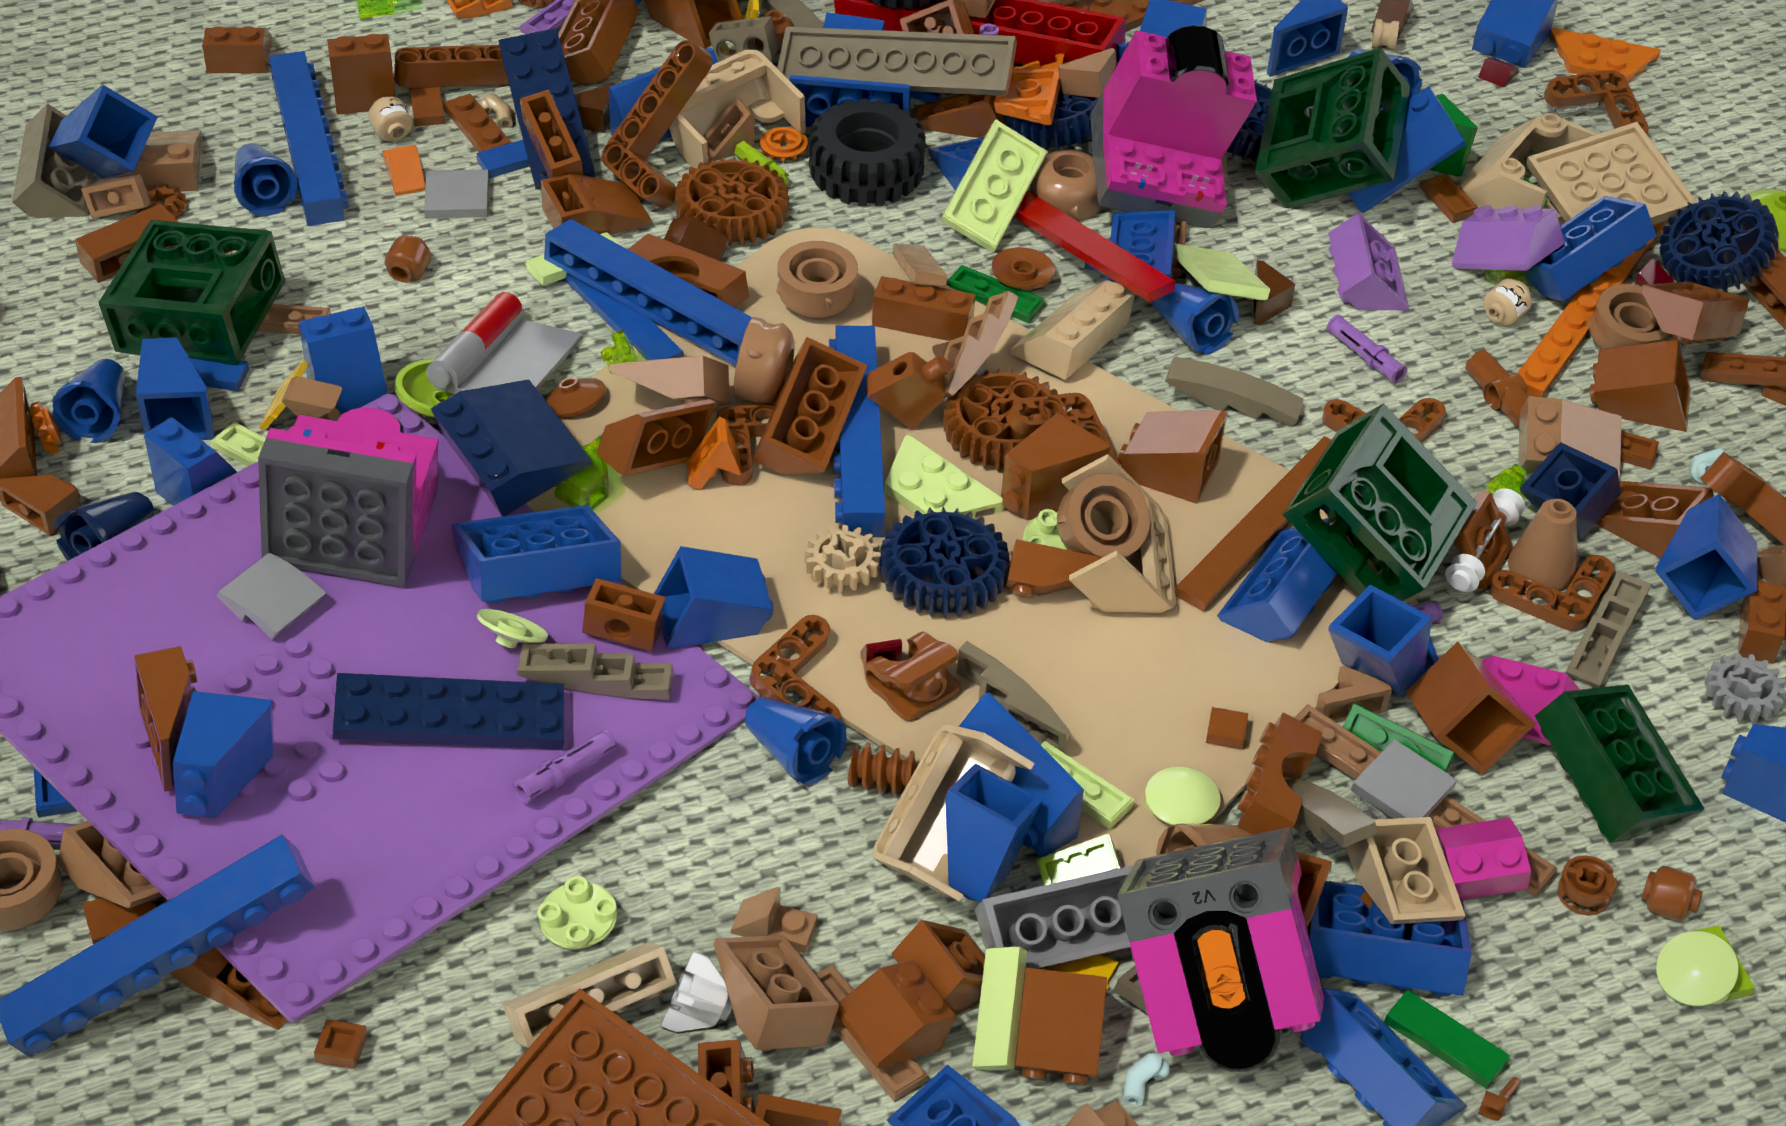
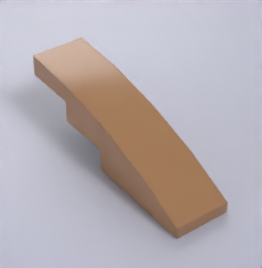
(981, 335)

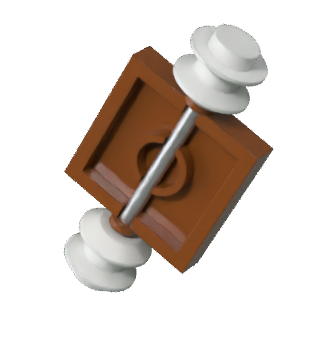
(1484, 540)

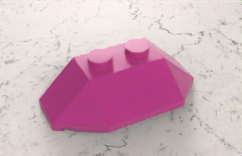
(1530, 687)

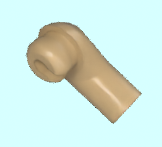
(501, 108)

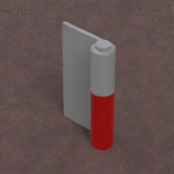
(501, 349)

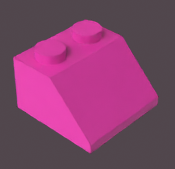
(1485, 858)

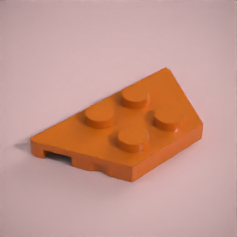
(1592, 53)
(1032, 92)

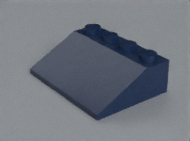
(510, 442)

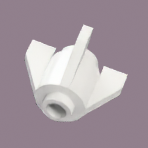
(700, 998)

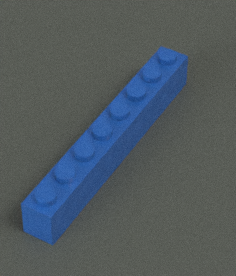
(308, 138)
(647, 289)
(859, 443)
(154, 946)

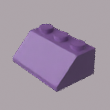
(1507, 238)
(1366, 267)

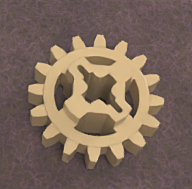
(842, 558)

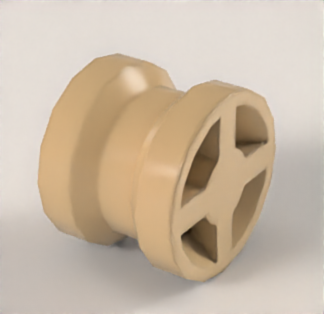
(1385, 34)

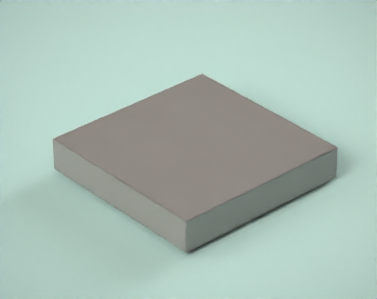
(456, 194)
(1403, 783)

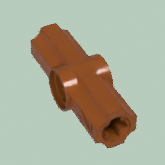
(1499, 387)

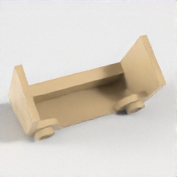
(743, 76)
(1499, 174)
(1132, 583)
(916, 830)

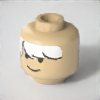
(390, 118)
(1507, 302)

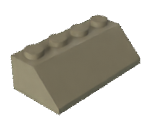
(45, 180)

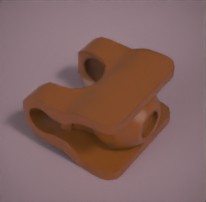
(918, 682)

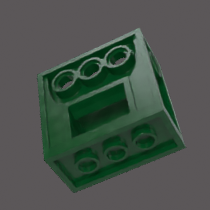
(1337, 132)
(192, 295)
(1387, 499)

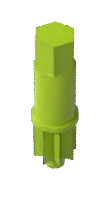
(744, 151)

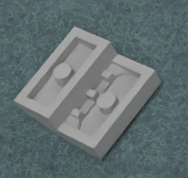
(271, 595)

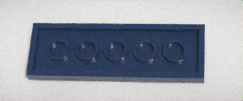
(535, 65)
(449, 711)

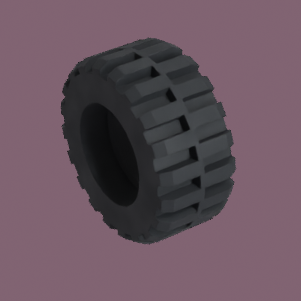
(867, 152)

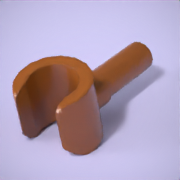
(1493, 1105)

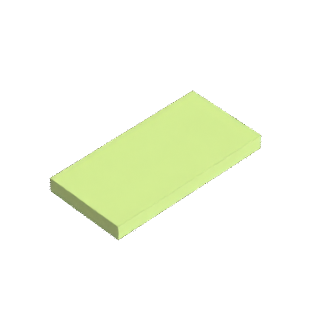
(993, 186)
(1220, 272)

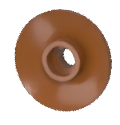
(1023, 268)
(575, 396)

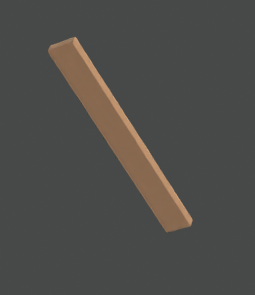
(1355, 755)

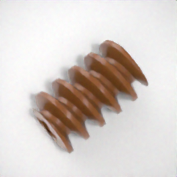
(881, 769)

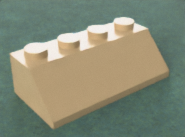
(1077, 329)

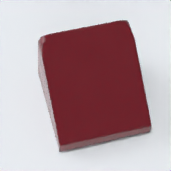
(1497, 71)
(1652, 274)
(888, 649)

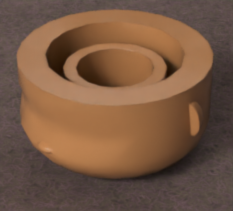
(1068, 183)
(817, 278)
(1624, 319)
(763, 361)
(1121, 505)
(33, 861)

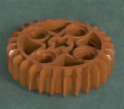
(734, 198)
(978, 410)

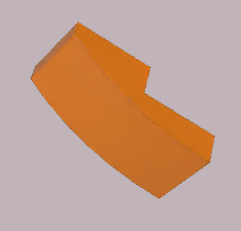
(476, 8)

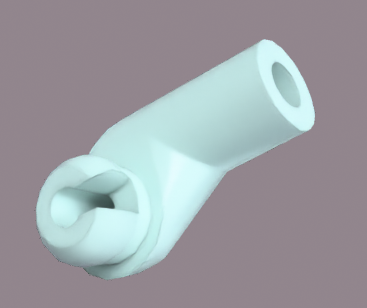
(1701, 463)
(1137, 1075)

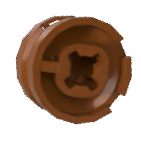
(1587, 883)

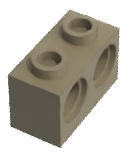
(742, 34)

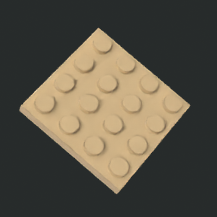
(1611, 164)

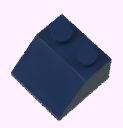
(1578, 479)

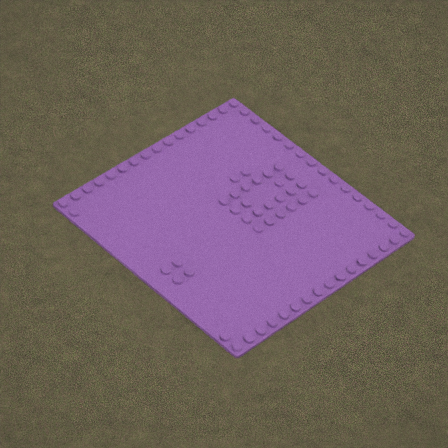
(384, 827)

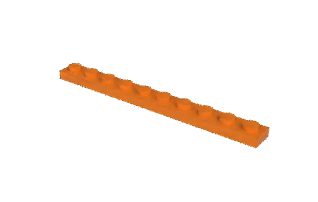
(1572, 325)

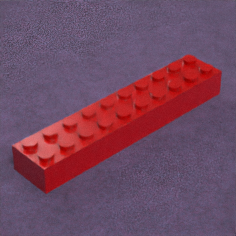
(1039, 27)

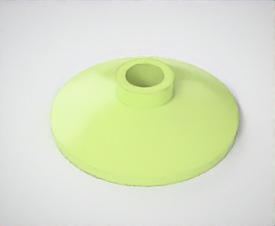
(511, 628)

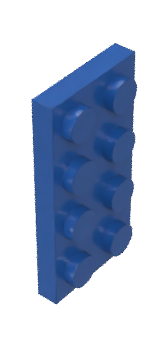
(1146, 236)

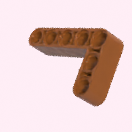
(449, 66)
(651, 118)
(1749, 492)

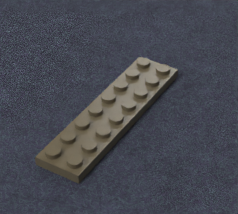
(918, 59)

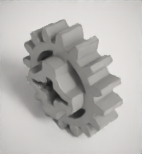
(1743, 685)

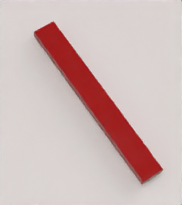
(1094, 249)

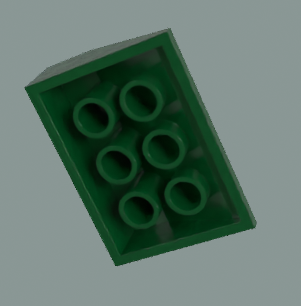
(1617, 761)

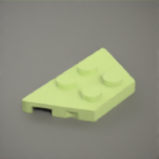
(927, 480)

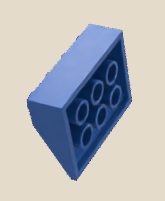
(537, 553)
(1367, 948)

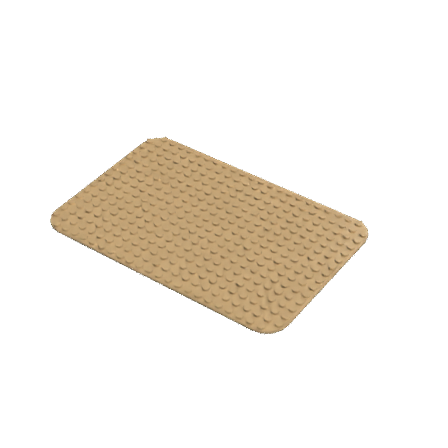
(1120, 681)

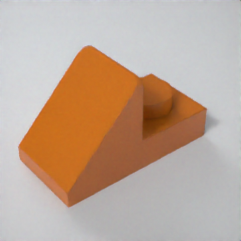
(404, 169)
(714, 452)

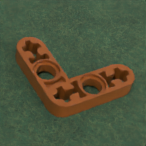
(1607, 94)
(1341, 413)
(1081, 414)
(741, 433)
(1566, 602)
(785, 669)

